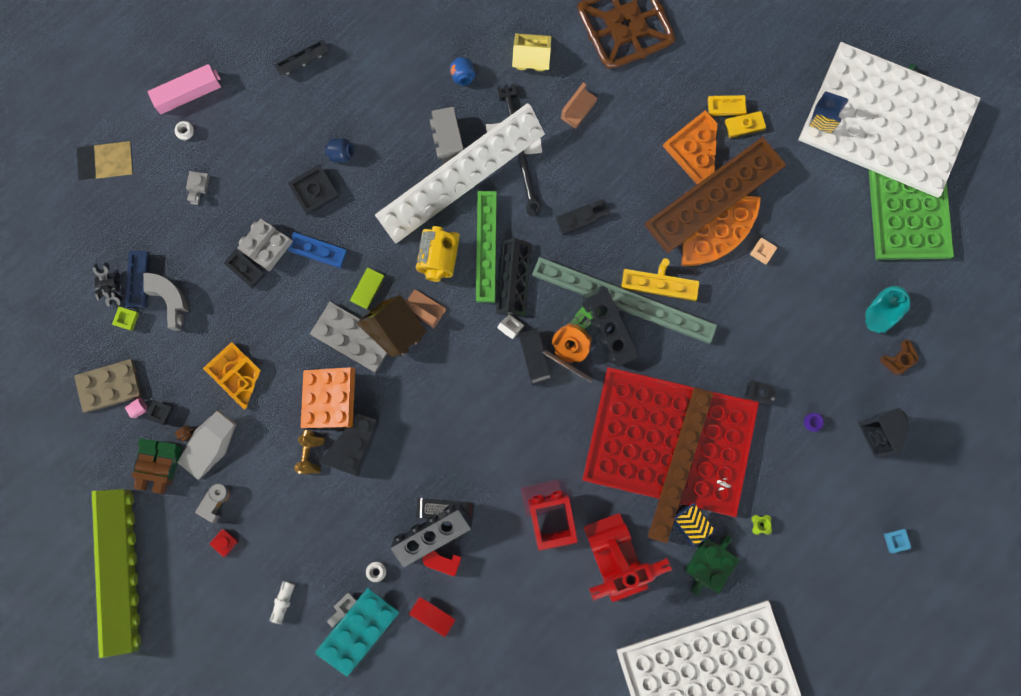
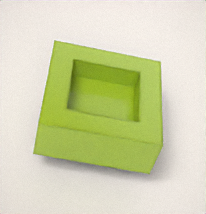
(125, 318)

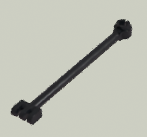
(507, 96)

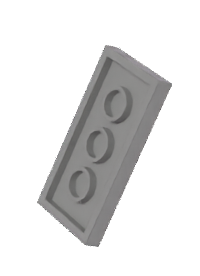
(341, 332)

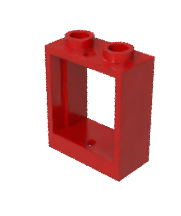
(557, 538)

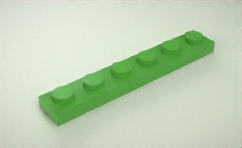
(486, 246)

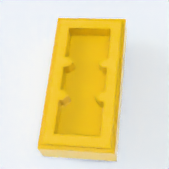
(727, 105)
(745, 124)

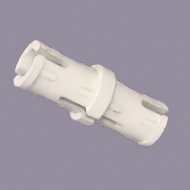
(282, 602)

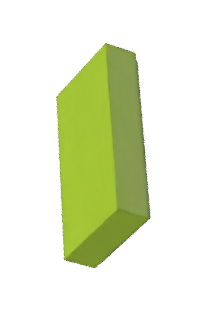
(367, 288)

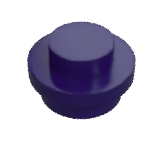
(813, 422)

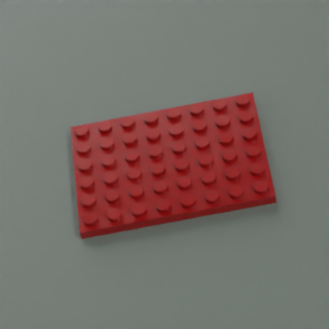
(639, 431)

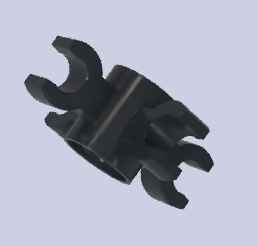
(107, 284)

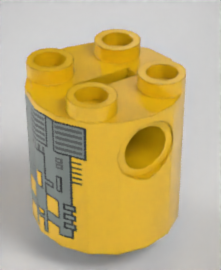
(437, 253)

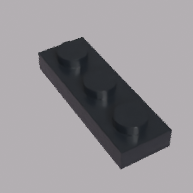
(301, 58)

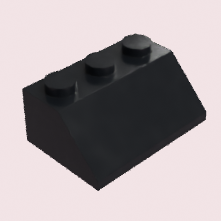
(885, 432)

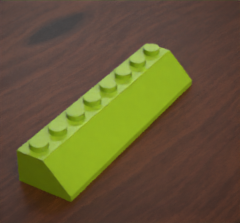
(115, 572)

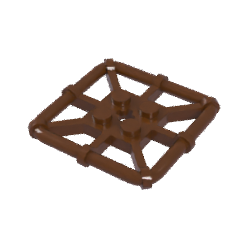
(621, 33)

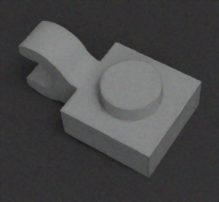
(196, 184)
(342, 608)

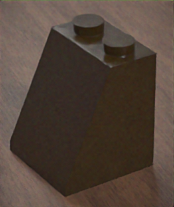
(393, 326)

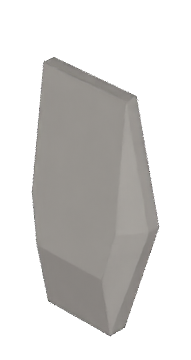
(207, 445)

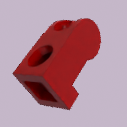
(441, 563)

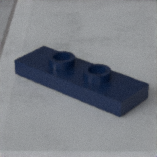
(137, 265)

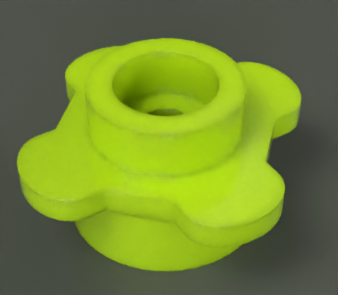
(766, 528)

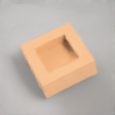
(763, 251)

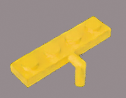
(660, 284)

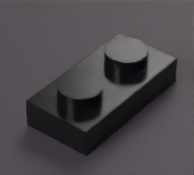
(244, 269)

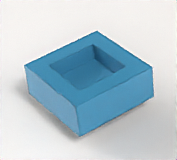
(897, 541)

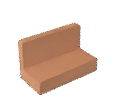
(578, 106)
(425, 308)

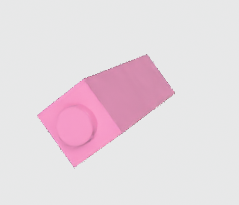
(184, 89)

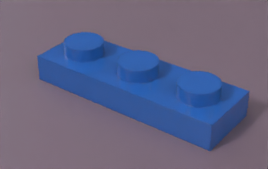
(317, 250)

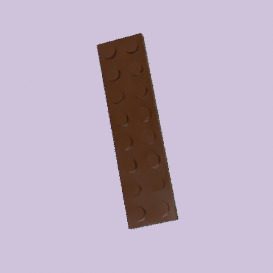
(714, 195)

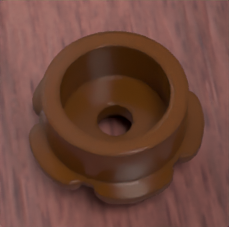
(184, 433)

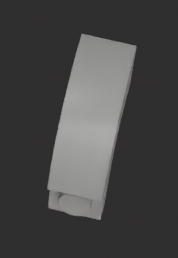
(176, 302)

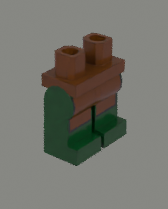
(155, 463)

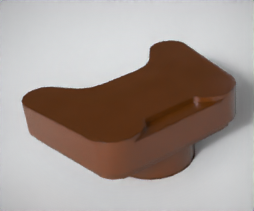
(903, 360)

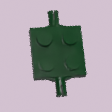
(711, 565)

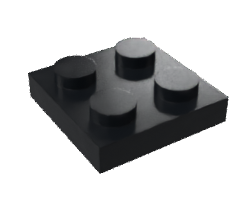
(313, 189)

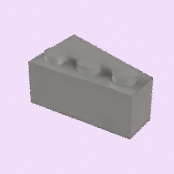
(446, 134)

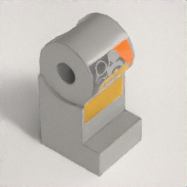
(212, 501)

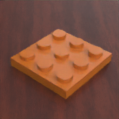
(328, 398)

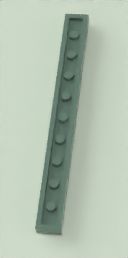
(626, 301)

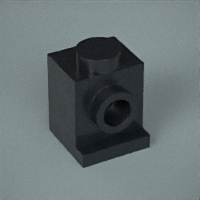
(753, 389)

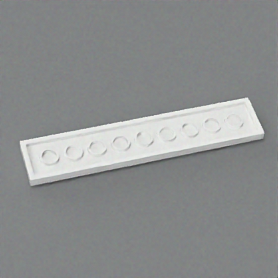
(460, 173)

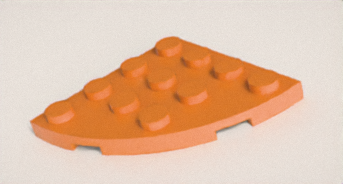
(721, 234)

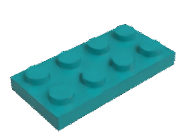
(357, 632)

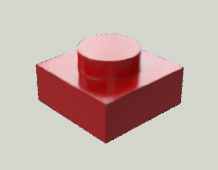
(223, 542)

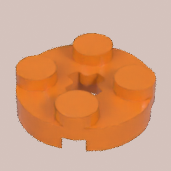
(576, 334)

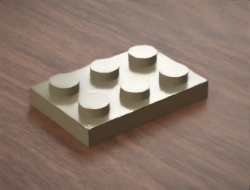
(108, 386)

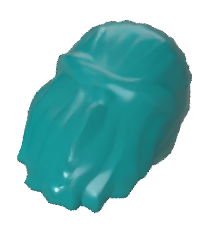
(887, 309)

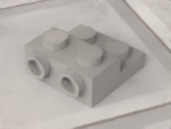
(264, 244)

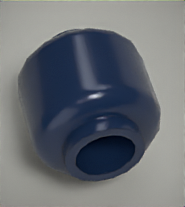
(339, 150)

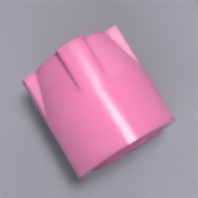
(136, 408)

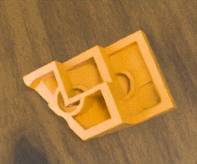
(234, 373)

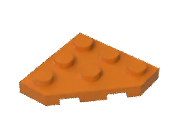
(695, 147)

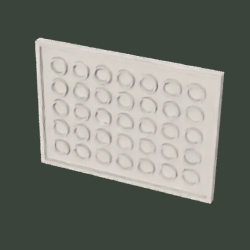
(893, 120)
(715, 657)

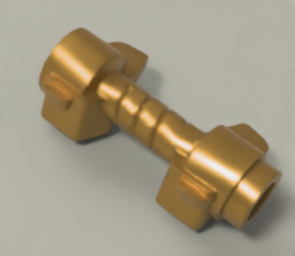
(308, 440)

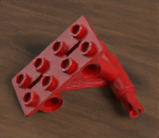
(618, 561)

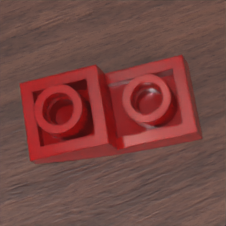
(432, 616)

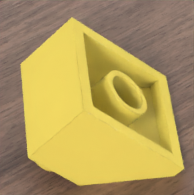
(531, 52)

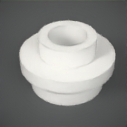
(182, 126)
(369, 572)

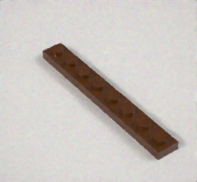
(680, 465)

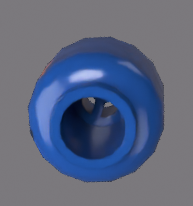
(462, 71)

